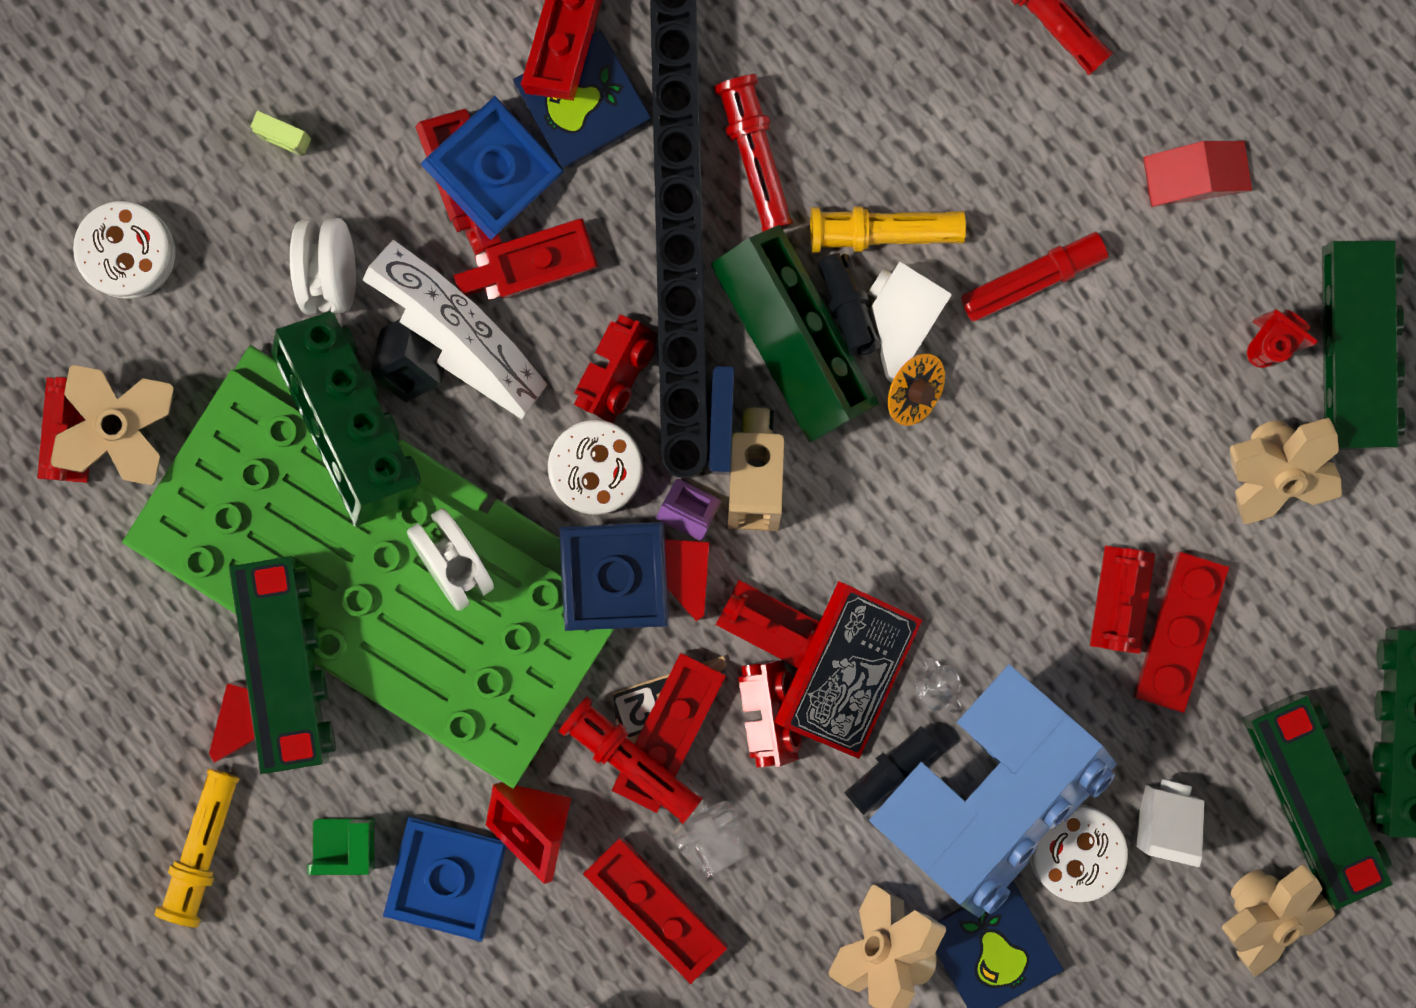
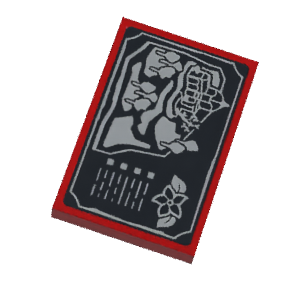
(848, 670)

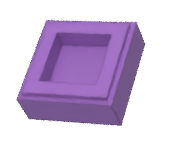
(688, 509)

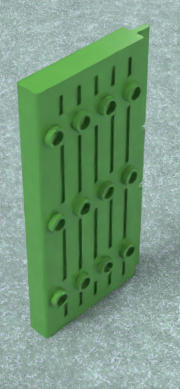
(468, 678)

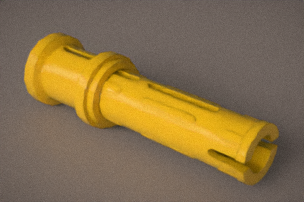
(861, 229)
(192, 872)

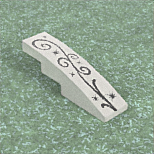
(469, 339)

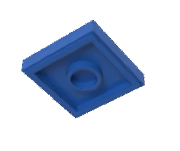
(492, 167)
(445, 878)

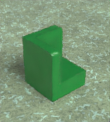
(343, 846)

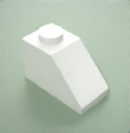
(903, 314)
(1171, 823)

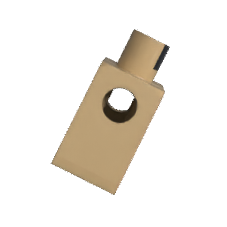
(756, 491)

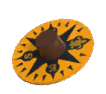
(916, 389)

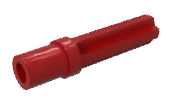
(1055, 267)

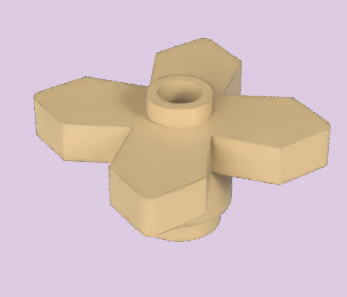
(95, 400)
(1285, 465)
(1274, 915)
(893, 954)

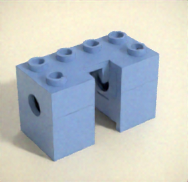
(1040, 780)

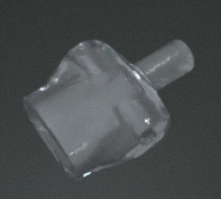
(711, 837)

